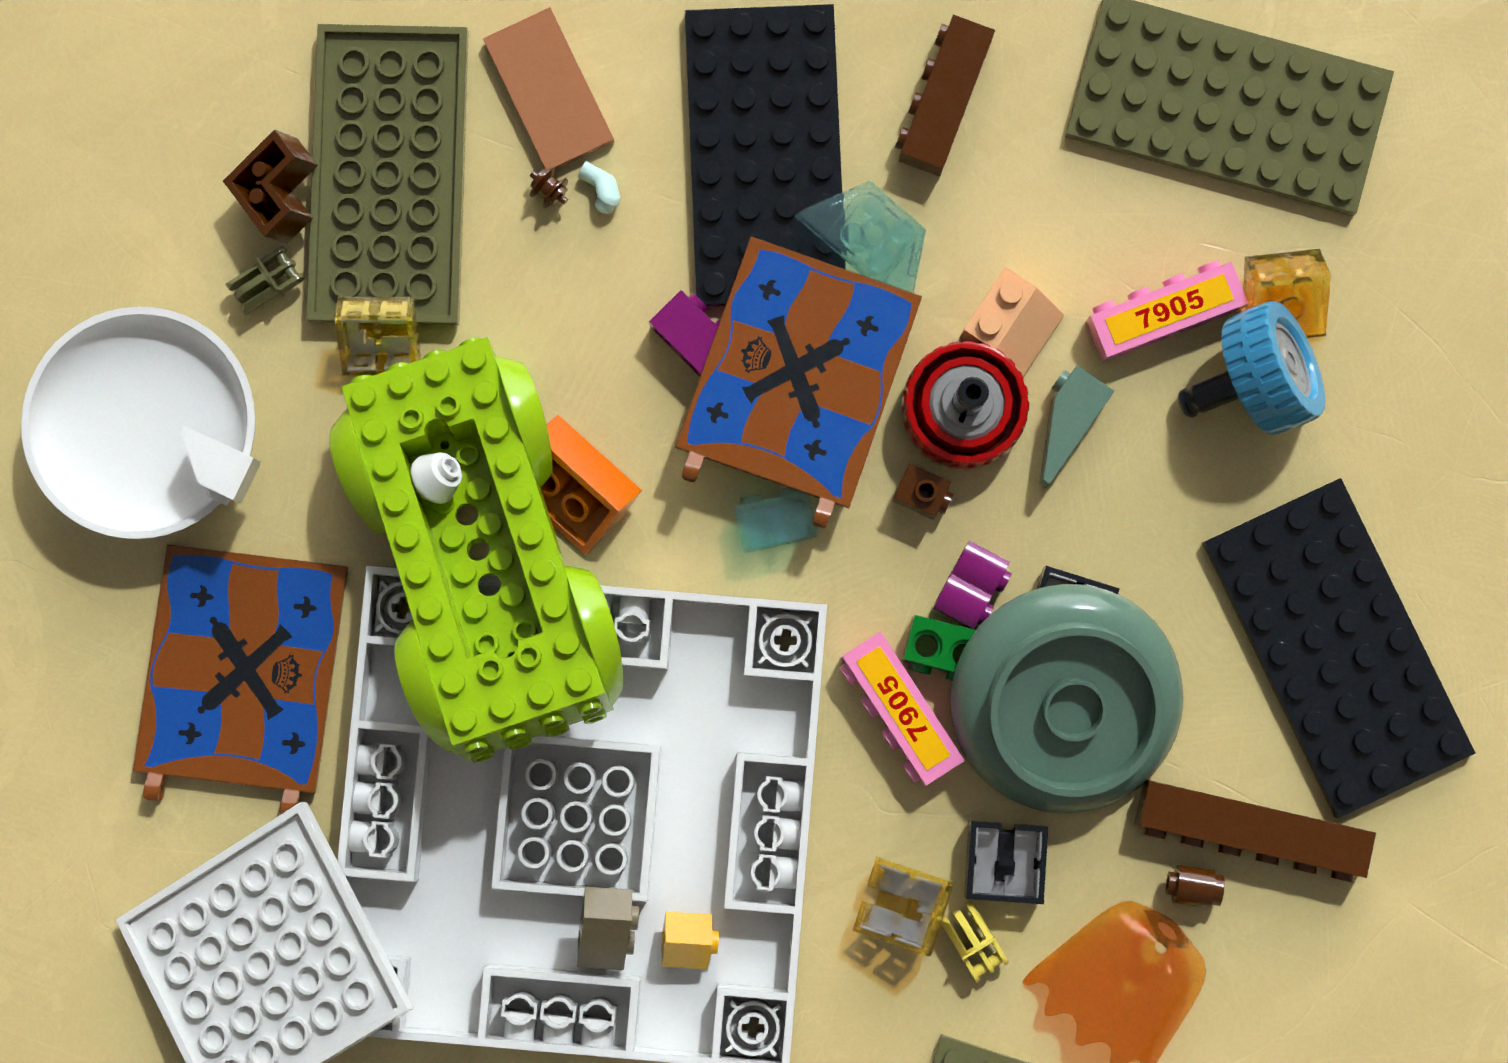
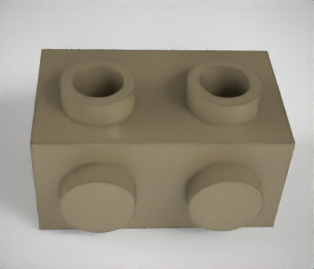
(606, 928)

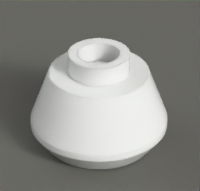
(436, 477)

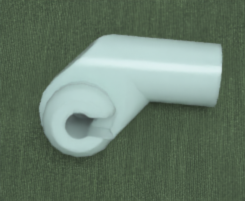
(605, 186)

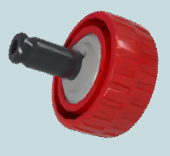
(965, 405)

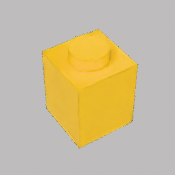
(688, 940)

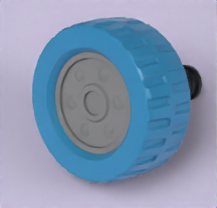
(1266, 369)

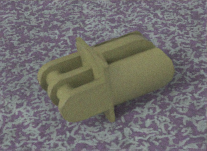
(259, 284)

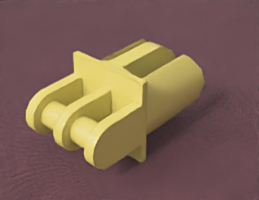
(976, 944)

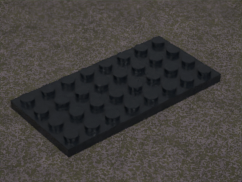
(759, 133)
(1338, 648)

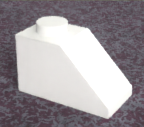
(219, 467)

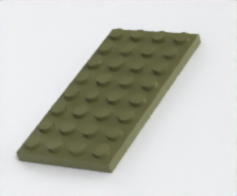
(1230, 104)
(388, 168)

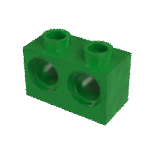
(946, 637)

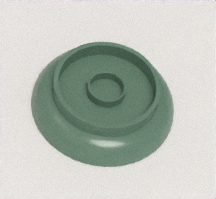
(1067, 698)

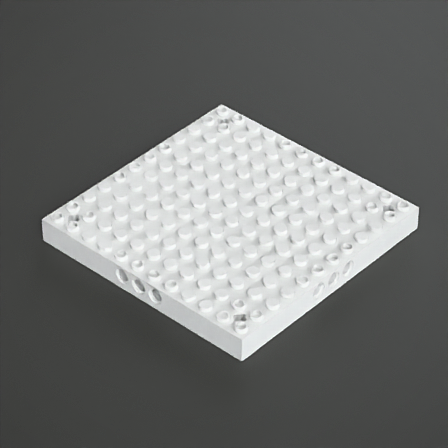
(677, 794)

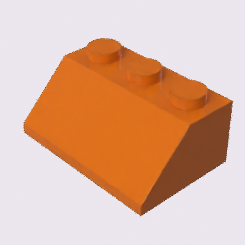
(585, 489)

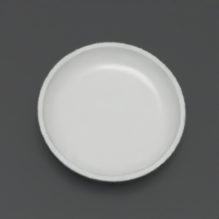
(110, 417)

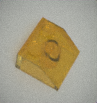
(1295, 280)

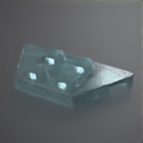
(870, 234)

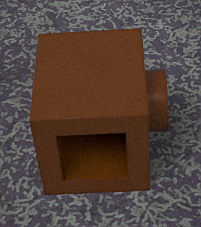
(923, 492)

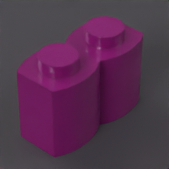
(972, 586)

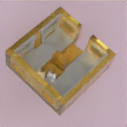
(375, 333)
(906, 908)

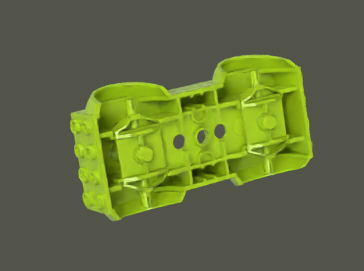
(473, 663)

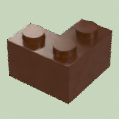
(266, 185)

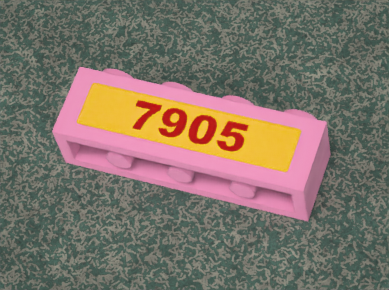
(1166, 311)
(902, 709)

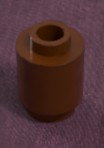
(1195, 886)

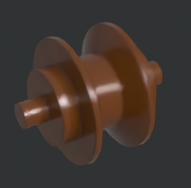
(548, 187)

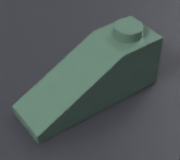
(1071, 414)

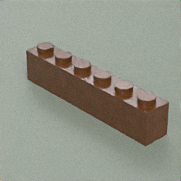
(1255, 829)

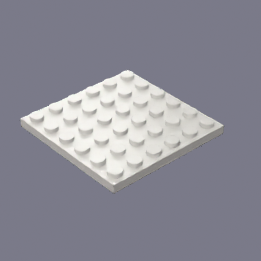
(265, 952)

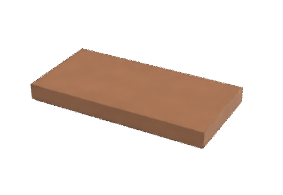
(548, 90)

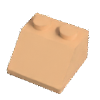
(1014, 319)

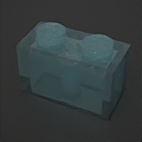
(775, 520)

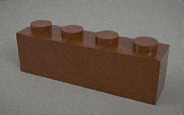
(945, 96)

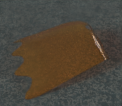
(1121, 984)

